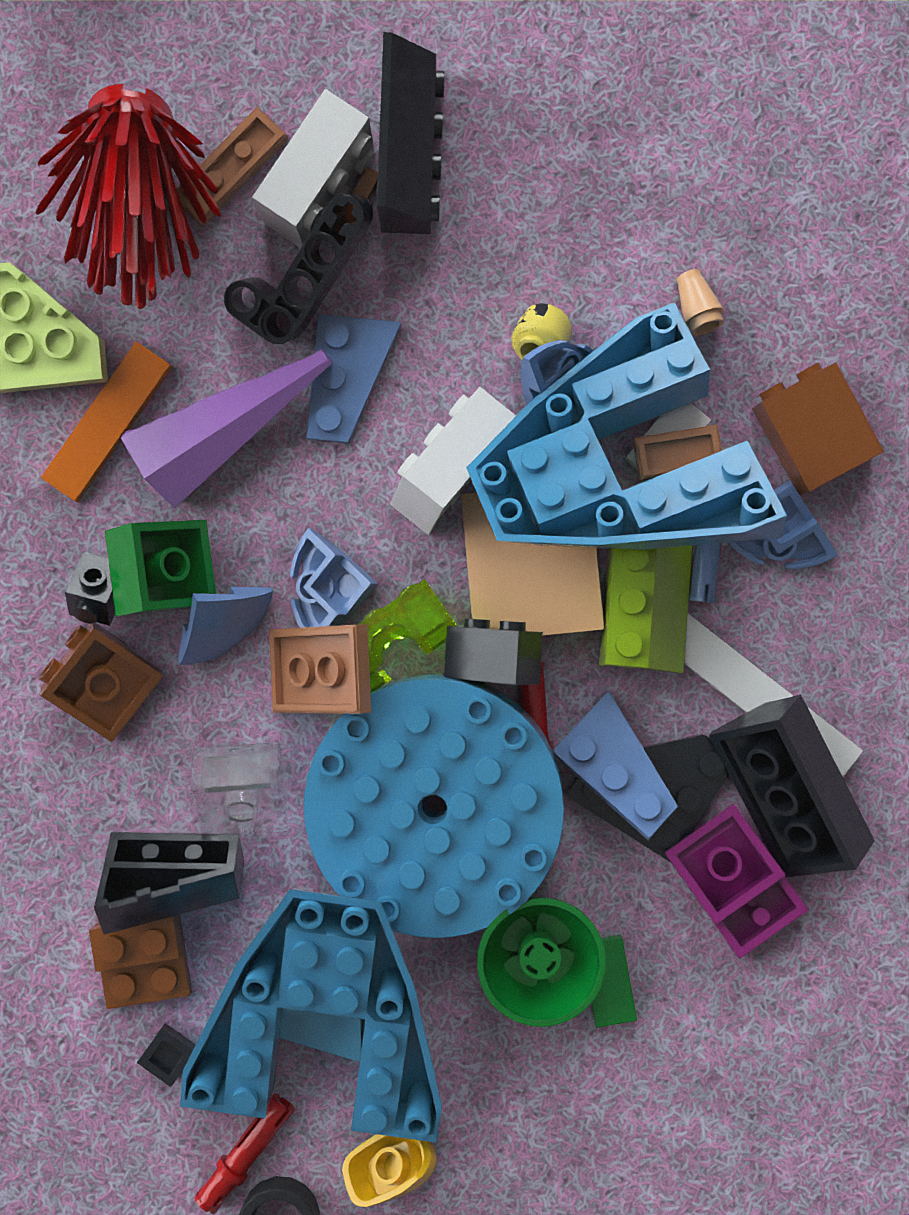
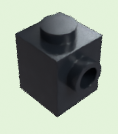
(90, 591)

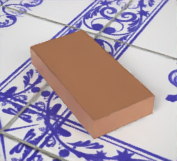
(675, 449)

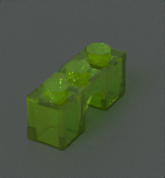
(412, 615)

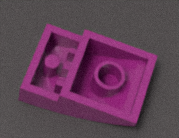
(736, 881)

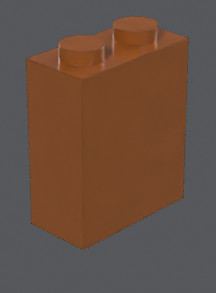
(816, 427)

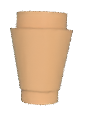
(698, 303)

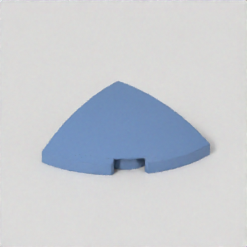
(548, 364)
(800, 538)
(322, 597)
(221, 622)

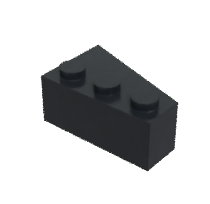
(166, 876)

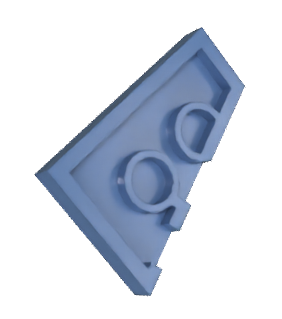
(344, 387)
(616, 767)

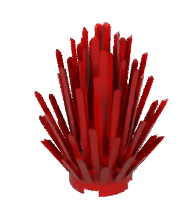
(126, 165)

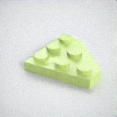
(43, 340)

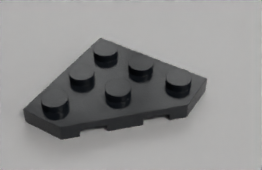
(692, 776)

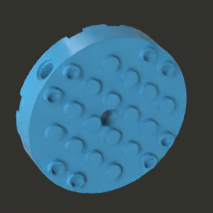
(449, 866)

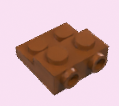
(99, 680)
(142, 962)

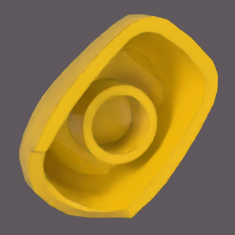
(387, 1169)

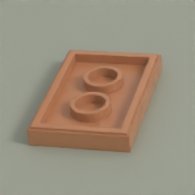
(320, 669)

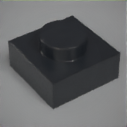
(167, 1055)

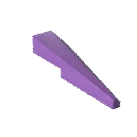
(191, 444)

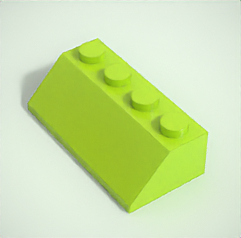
(646, 609)

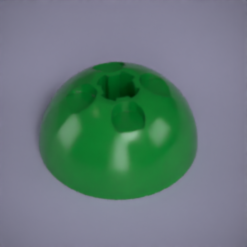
(545, 983)

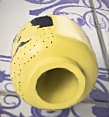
(539, 326)

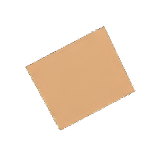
(529, 583)

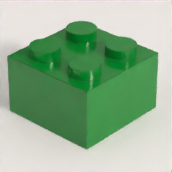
(159, 565)

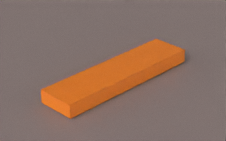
(106, 421)

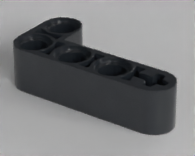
(308, 264)

